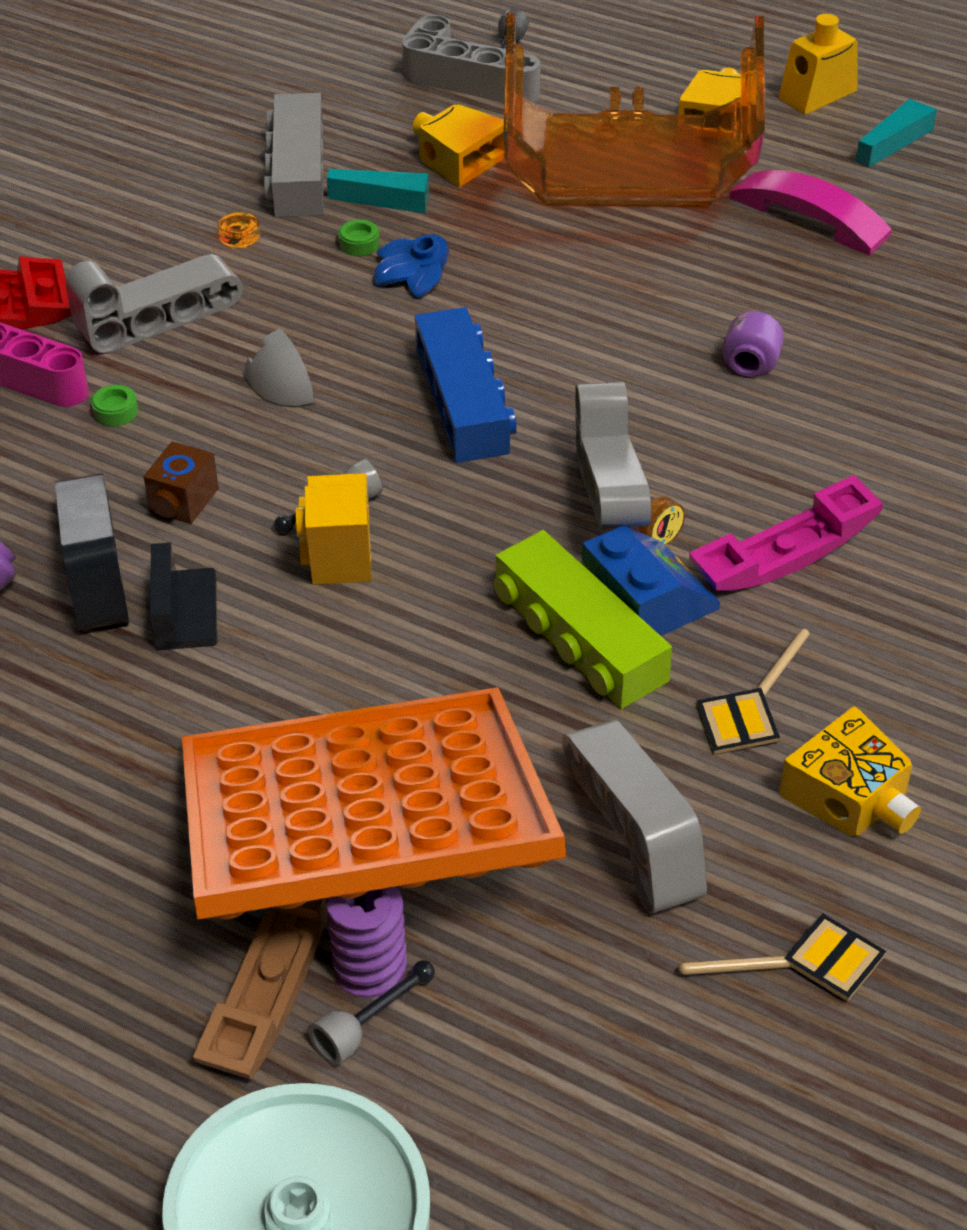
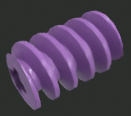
(368, 941)

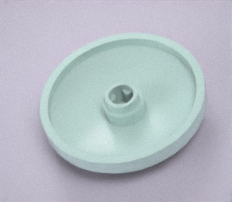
(298, 1163)

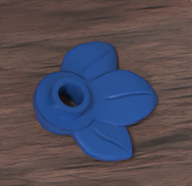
(412, 260)

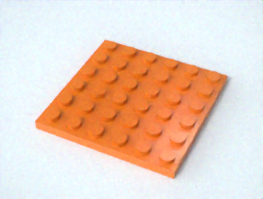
(362, 803)

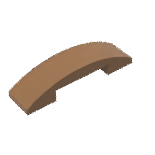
(263, 991)

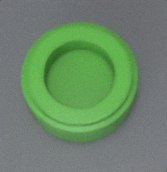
(359, 237)
(114, 405)

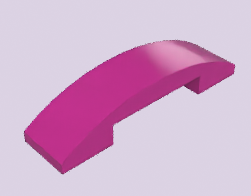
(854, 221)
(792, 544)

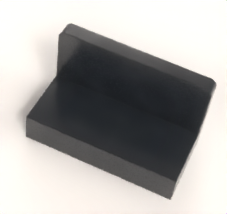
(181, 602)

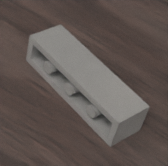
(295, 155)

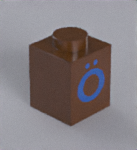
(181, 482)

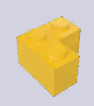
(335, 529)

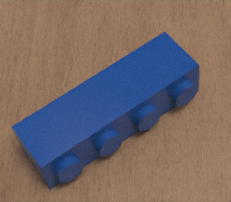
(464, 385)

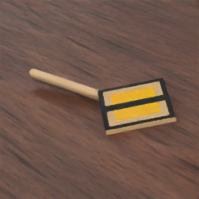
(744, 717)
(825, 954)

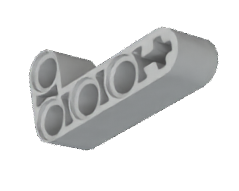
(460, 65)
(148, 306)
(607, 457)
(643, 811)

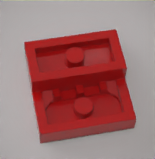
(33, 293)

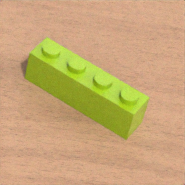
(582, 619)

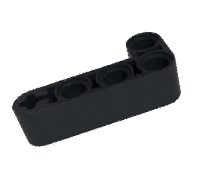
(90, 552)

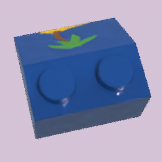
(648, 578)

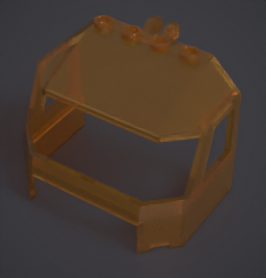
(633, 153)

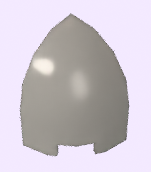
(279, 372)

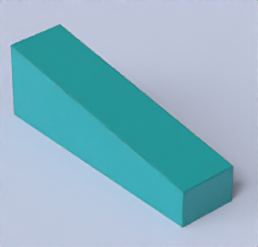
(896, 131)
(380, 188)

